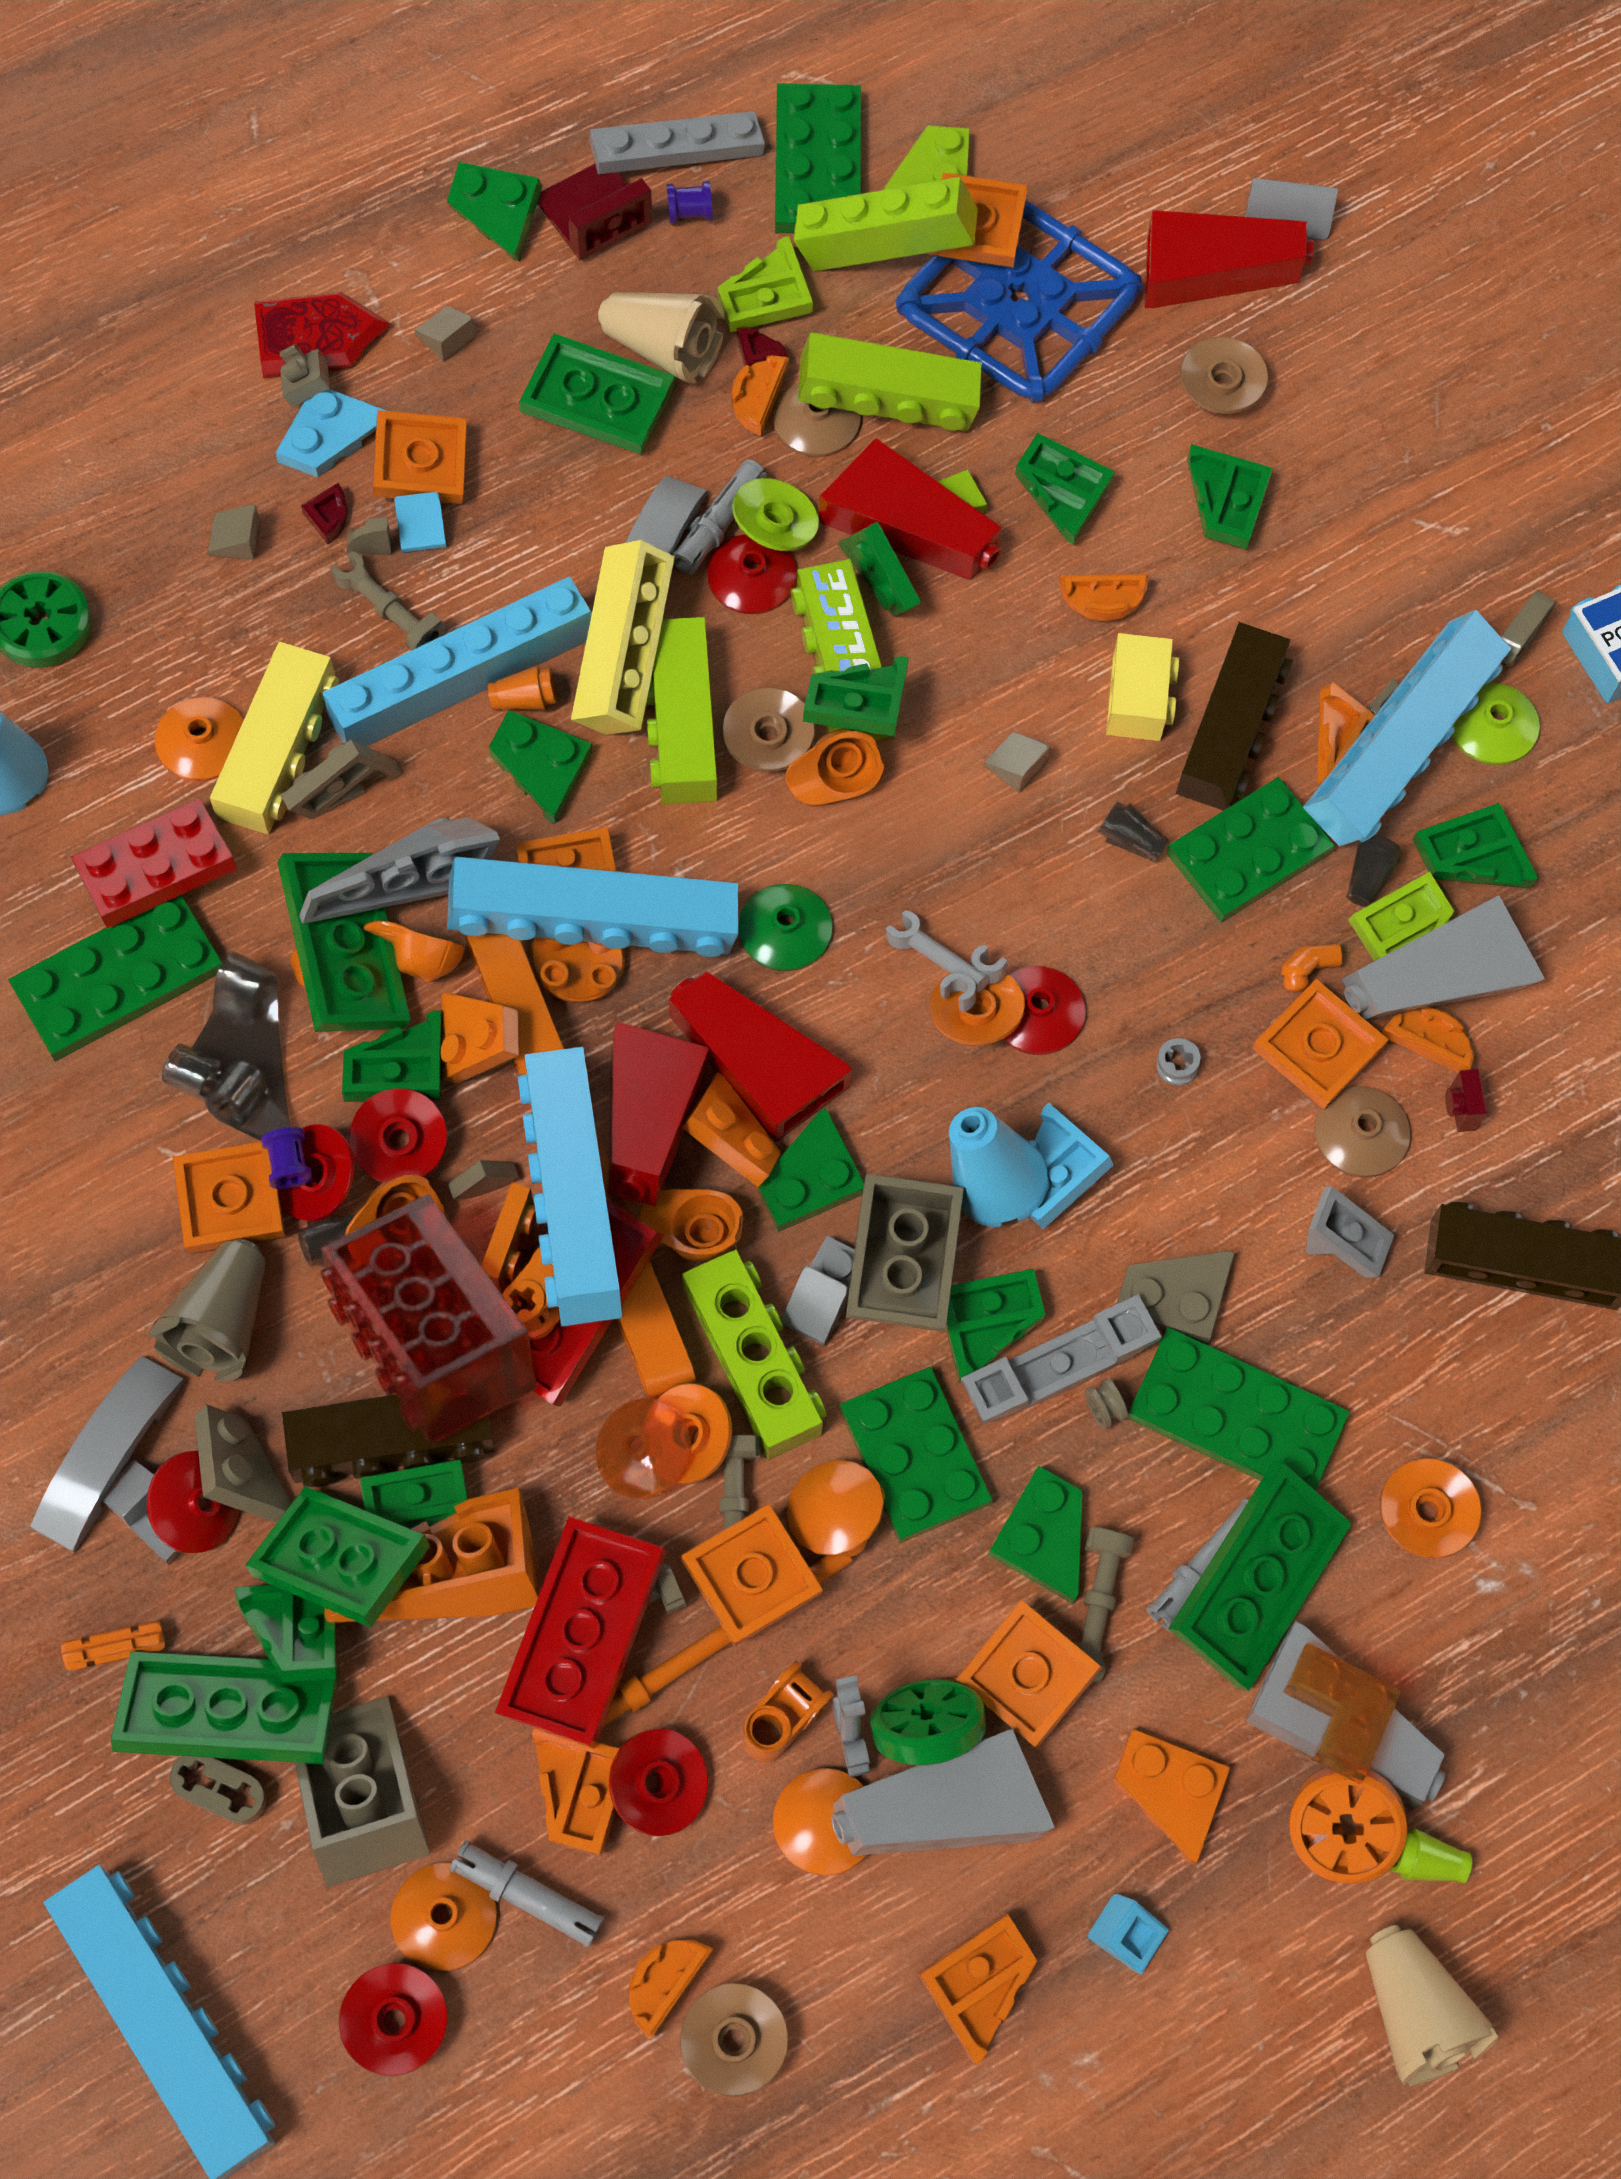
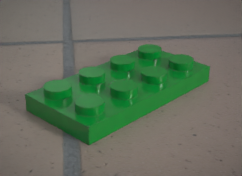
(815, 147)
(345, 969)
(115, 976)
(1235, 1411)
(1260, 1576)
(221, 1710)

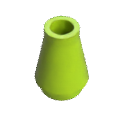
(1432, 1860)

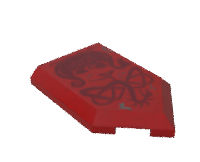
(321, 321)

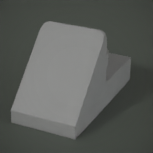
(1349, 1234)
(821, 1292)
(128, 1501)

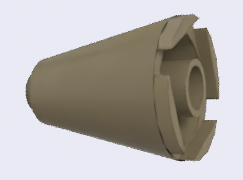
(214, 1314)

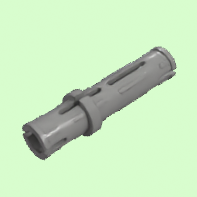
(710, 528)
(1185, 1577)
(526, 1893)

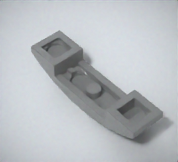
(668, 514)
(1062, 1362)
(102, 1451)

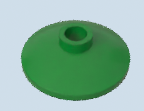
(780, 945)

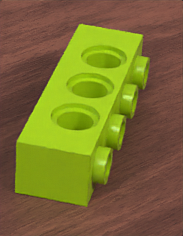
(778, 1426)

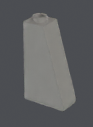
(1454, 963)
(1404, 1753)
(951, 1804)

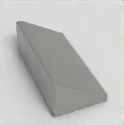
(1293, 202)

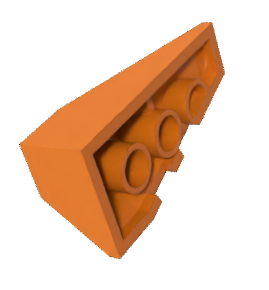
(475, 1564)

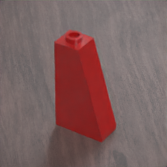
(1220, 256)
(913, 511)
(764, 1060)
(650, 1098)

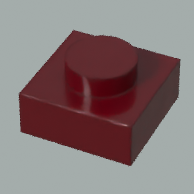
(1466, 1100)

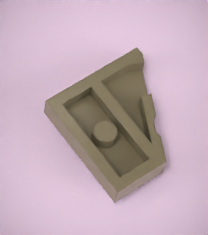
(338, 779)
(1181, 1291)
(236, 1466)

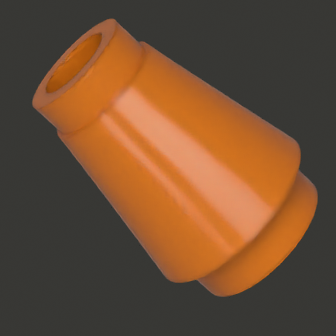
(524, 690)

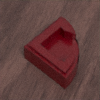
(756, 346)
(327, 512)

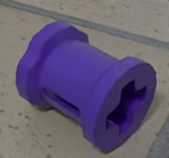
(689, 202)
(286, 1157)

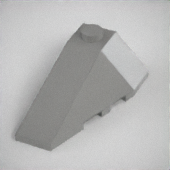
(402, 872)

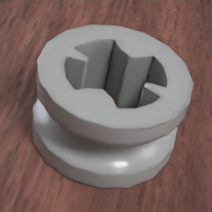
(1189, 1053)

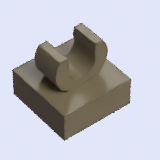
(303, 374)

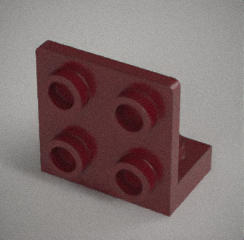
(596, 209)

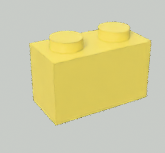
(1141, 686)

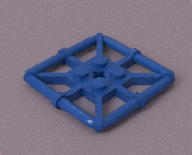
(1024, 321)

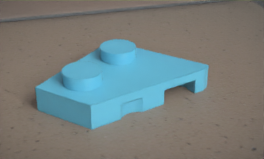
(325, 431)
(1071, 1164)

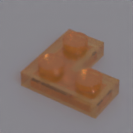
(1354, 1702)

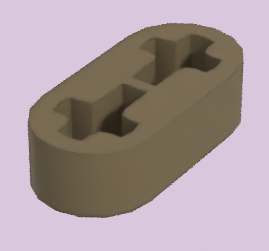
(1527, 625)
(212, 1799)

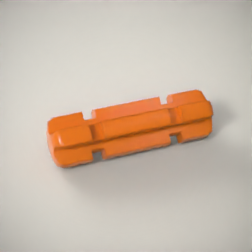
(112, 1645)

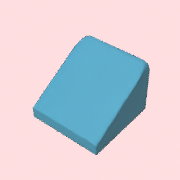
(420, 522)
(1128, 1932)

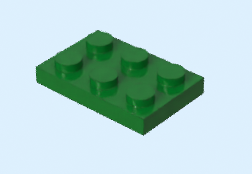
(597, 393)
(1249, 849)
(915, 1454)
(338, 1556)

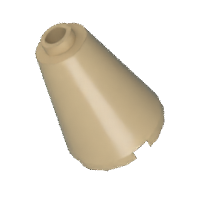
(666, 329)
(1423, 2009)

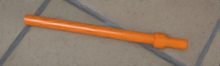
(635, 1692)

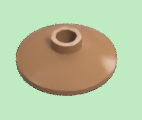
(1225, 361)
(813, 432)
(767, 712)
(1356, 1150)
(741, 2010)

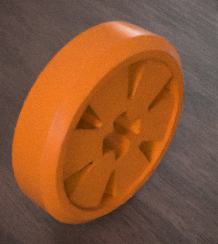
(1326, 1847)

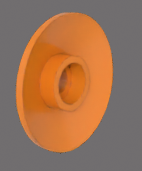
(197, 756)
(1001, 1010)
(709, 1414)
(1446, 1492)
(445, 1945)

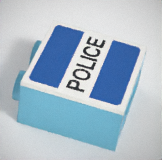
(1596, 640)

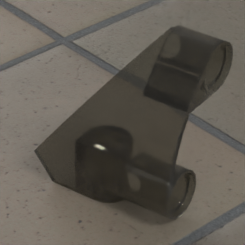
(238, 1052)

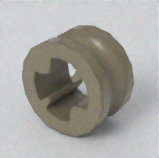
(1106, 1403)

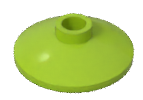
(775, 514)
(1498, 740)

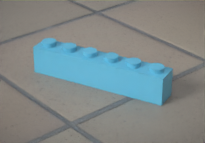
(459, 664)
(1408, 729)
(592, 906)
(572, 1186)
(160, 2023)

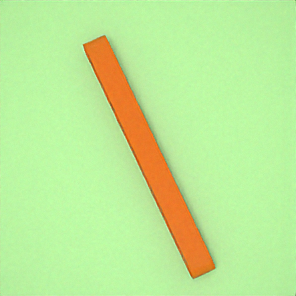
(646, 1318)

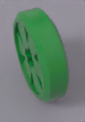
(54, 637)
(928, 1722)

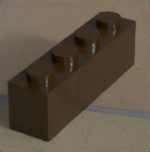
(1233, 717)
(1525, 1255)
(368, 1438)

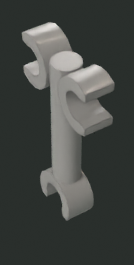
(962, 975)
(847, 1715)

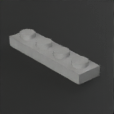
(676, 142)

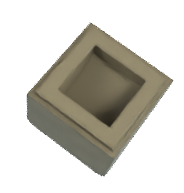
(447, 332)
(235, 533)
(1018, 760)

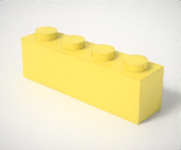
(622, 638)
(273, 739)

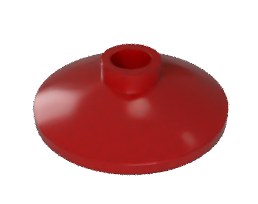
(750, 589)
(1055, 1026)
(392, 1113)
(332, 1175)
(176, 1511)
(680, 1780)
(369, 2003)

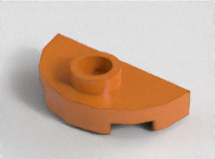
(756, 391)
(1103, 595)
(1433, 1036)
(662, 1980)

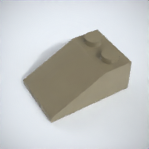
(904, 1252)
(362, 1797)

